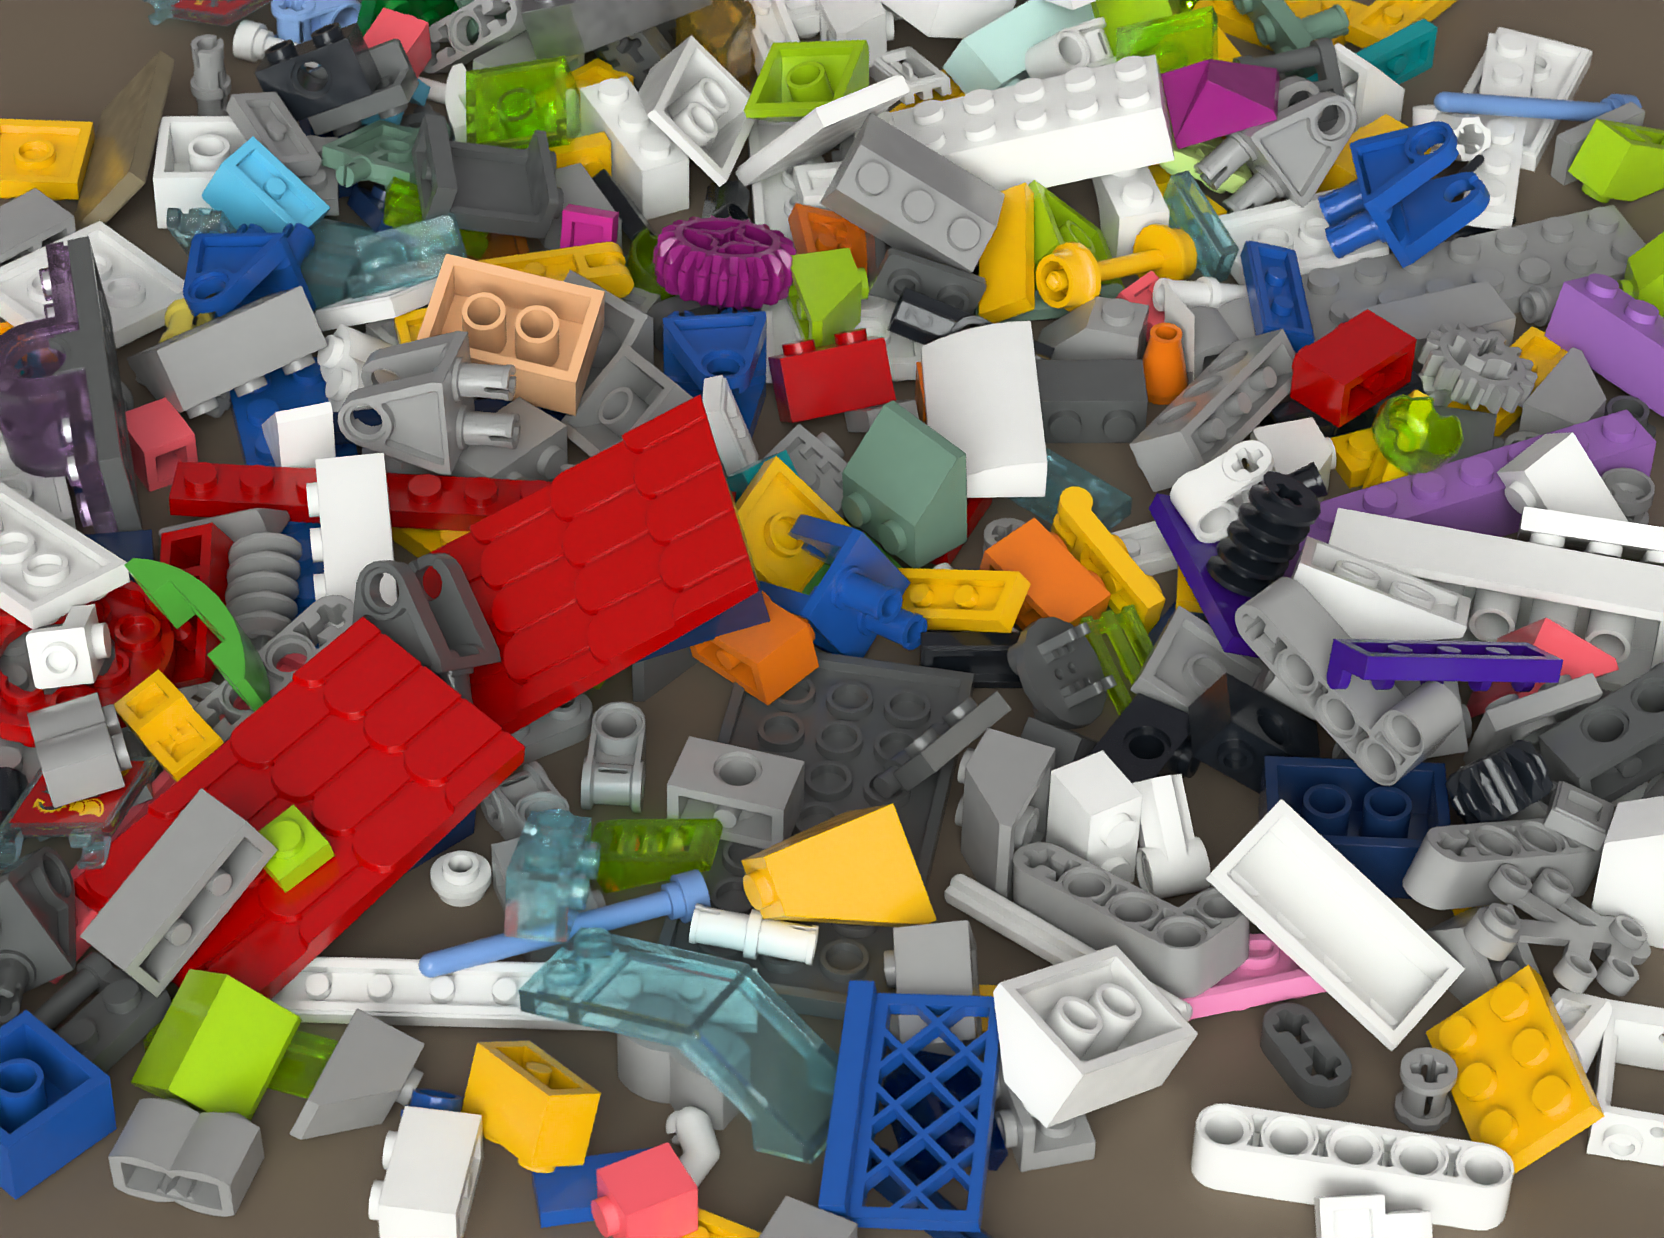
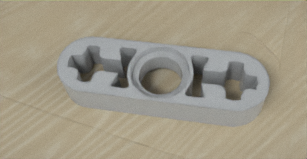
(491, 32)

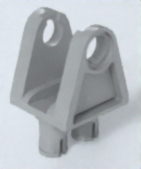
(1284, 154)
(431, 407)

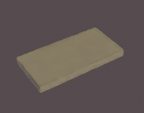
(124, 143)

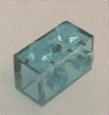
(550, 876)

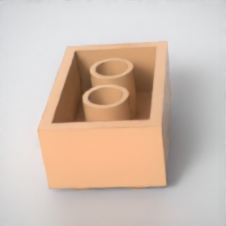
(521, 321)

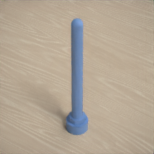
(1529, 107)
(675, 900)

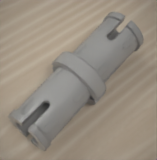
(210, 82)

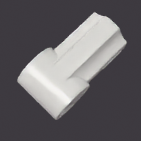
(1471, 133)
(1169, 854)

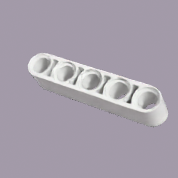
(1320, 1157)

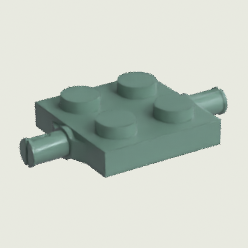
(373, 154)

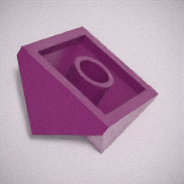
(1219, 99)

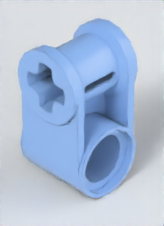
(307, 16)

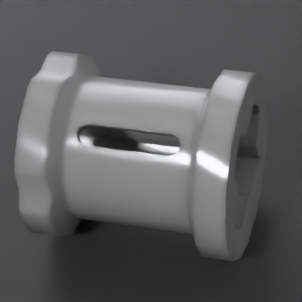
(1439, 1080)

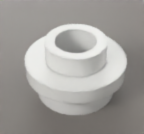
(461, 877)

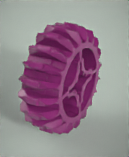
(724, 262)

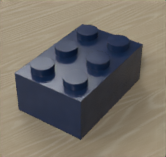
(1364, 821)

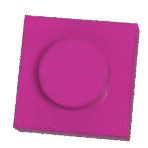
(587, 226)

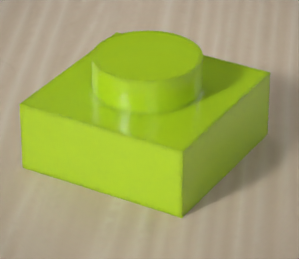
(299, 848)

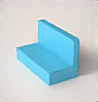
(262, 191)

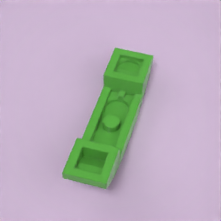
(183, 596)

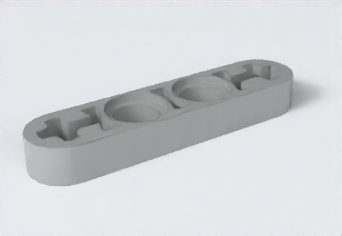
(297, 637)

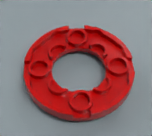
(141, 646)

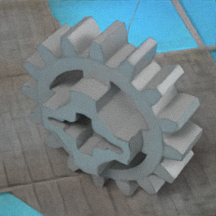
(1477, 368)

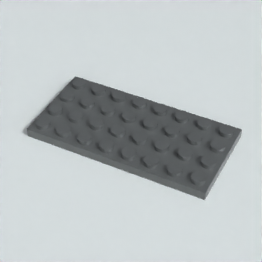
(845, 728)

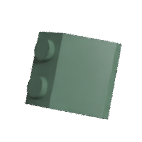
(907, 488)

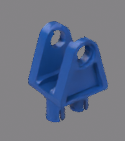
(1397, 196)
(245, 267)
(716, 346)
(855, 597)

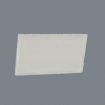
(1179, 314)

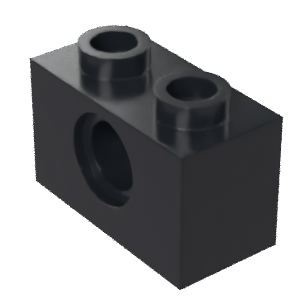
(342, 55)
(1240, 725)
(1150, 741)

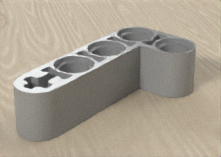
(1375, 727)
(1461, 859)
(1171, 946)

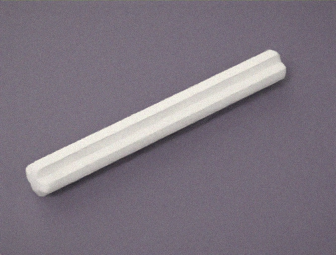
(1026, 928)

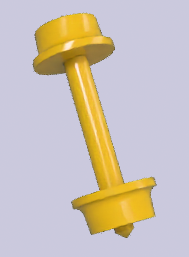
(1074, 276)

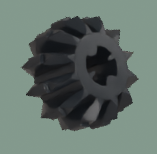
(1499, 783)

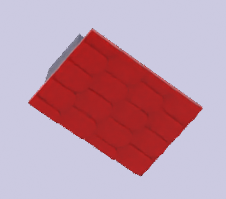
(607, 568)
(372, 759)

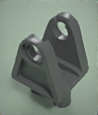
(442, 632)
(35, 926)

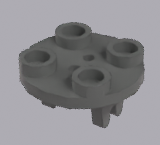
(1060, 672)

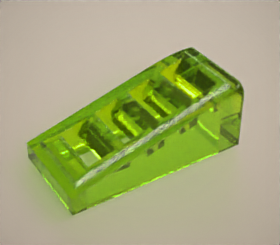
(653, 849)

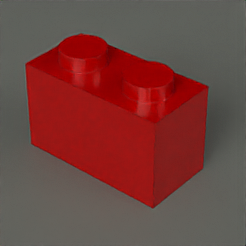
(1352, 368)
(832, 377)

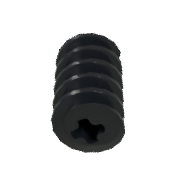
(1264, 535)

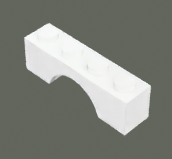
(1127, 205)

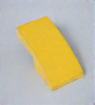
(167, 725)

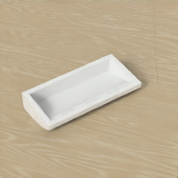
(988, 404)
(1335, 924)

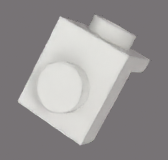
(69, 652)

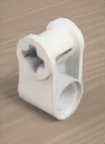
(1069, 49)
(1214, 492)

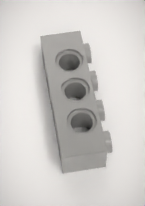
(1216, 408)

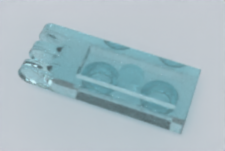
(198, 220)

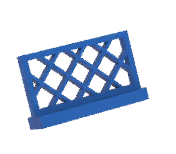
(856, 1118)

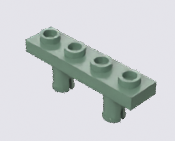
(1285, 31)

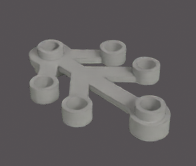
(1615, 940)

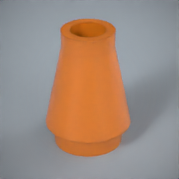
(1164, 364)

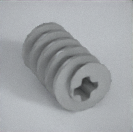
(263, 584)

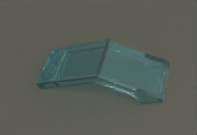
(714, 1014)

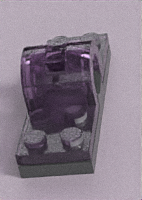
(70, 401)

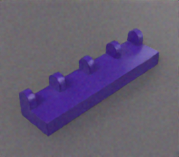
(1441, 661)

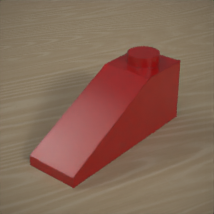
(204, 554)

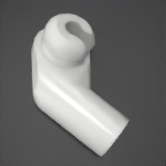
(697, 1140)

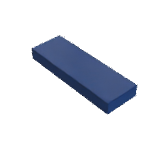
(1276, 292)

